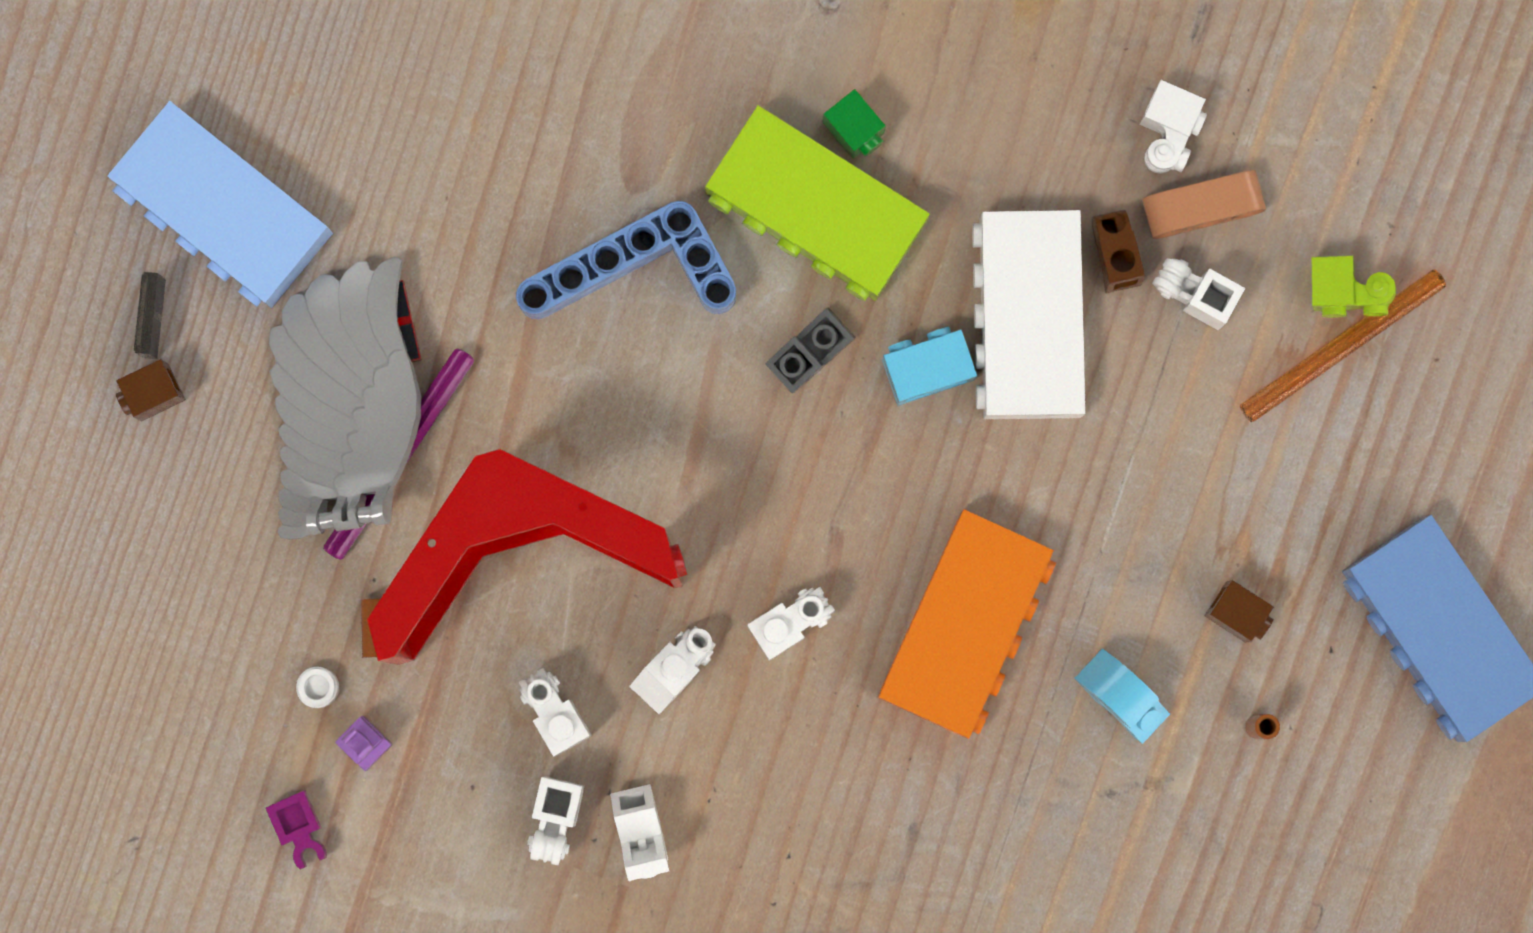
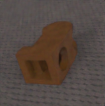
(1117, 251)

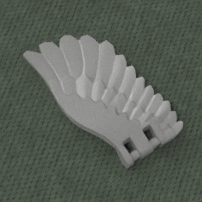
(343, 400)

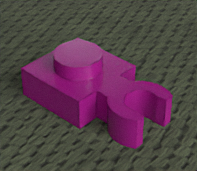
(295, 821)

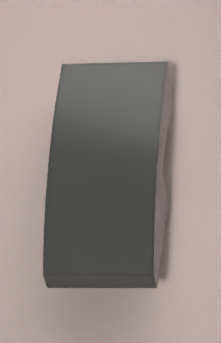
(810, 350)

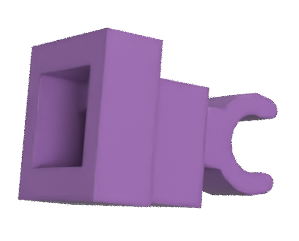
(363, 743)

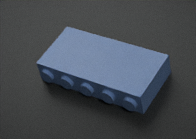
(1442, 629)

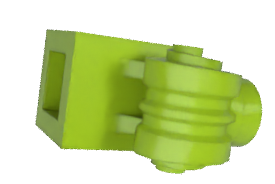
(1337, 289)

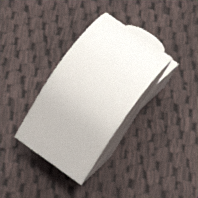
(639, 832)

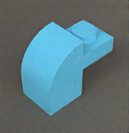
(1122, 695)

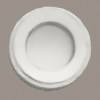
(317, 687)

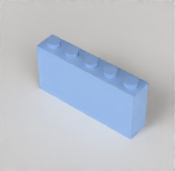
(219, 206)

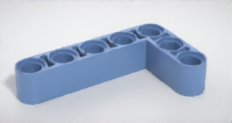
(631, 259)

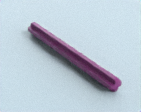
(431, 406)

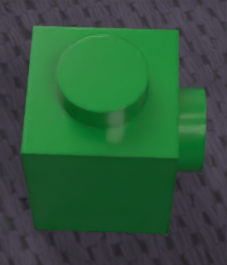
(855, 125)

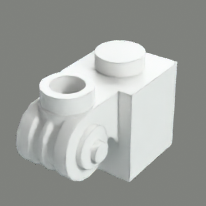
(1175, 116)
(1206, 297)
(783, 626)
(673, 668)
(557, 720)
(557, 809)

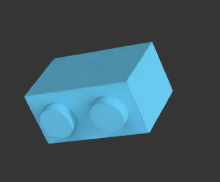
(928, 366)

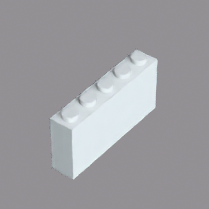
(1029, 314)

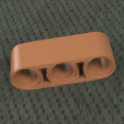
(1204, 204)

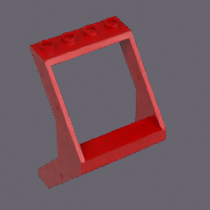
(496, 509)

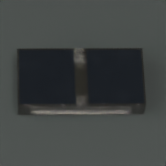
(149, 315)

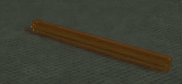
(1341, 347)

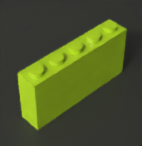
(815, 204)

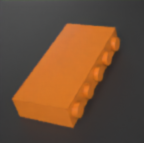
(967, 625)

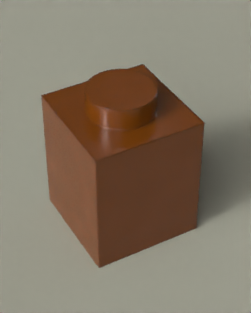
(149, 391)
(1240, 612)

